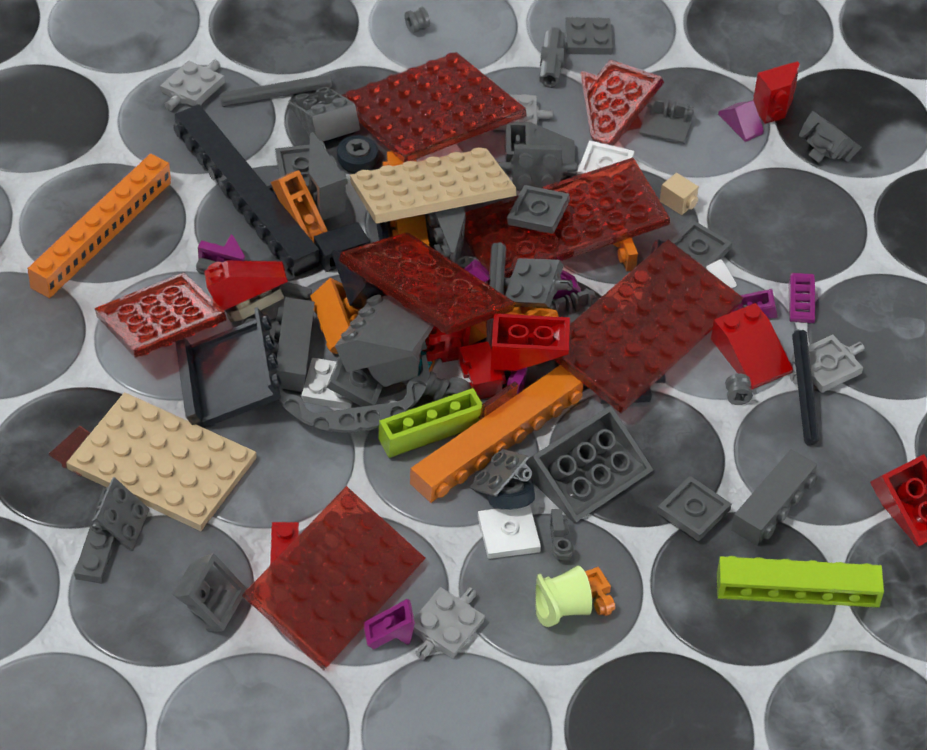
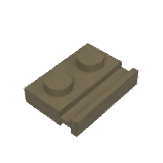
(247, 307)

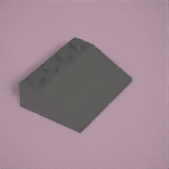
(381, 334)
(589, 465)

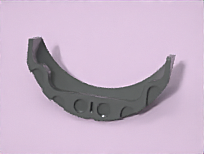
(358, 418)

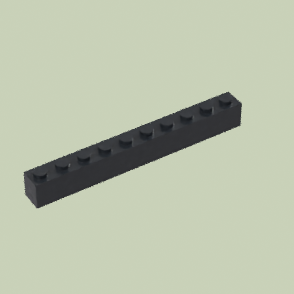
(246, 190)

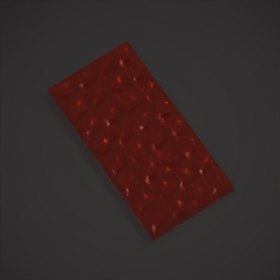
(602, 210)
(645, 325)

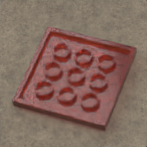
(160, 314)

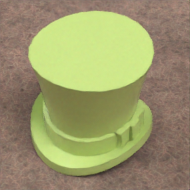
(562, 596)

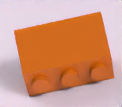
(333, 311)

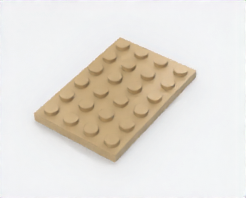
(432, 185)
(163, 460)

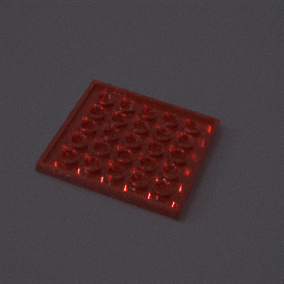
(433, 107)

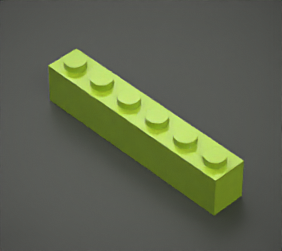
(799, 581)

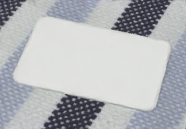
(720, 271)

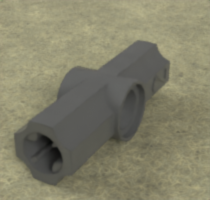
(552, 57)

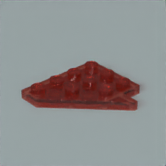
(616, 99)

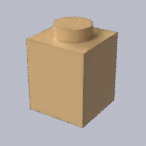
(679, 194)

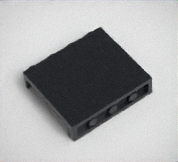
(229, 372)

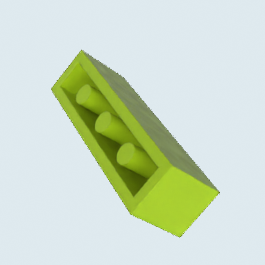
(429, 422)

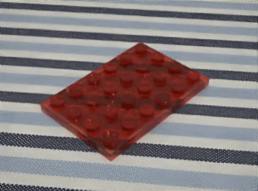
(427, 282)
(334, 577)

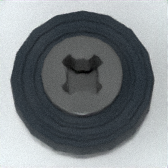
(357, 153)
(514, 495)

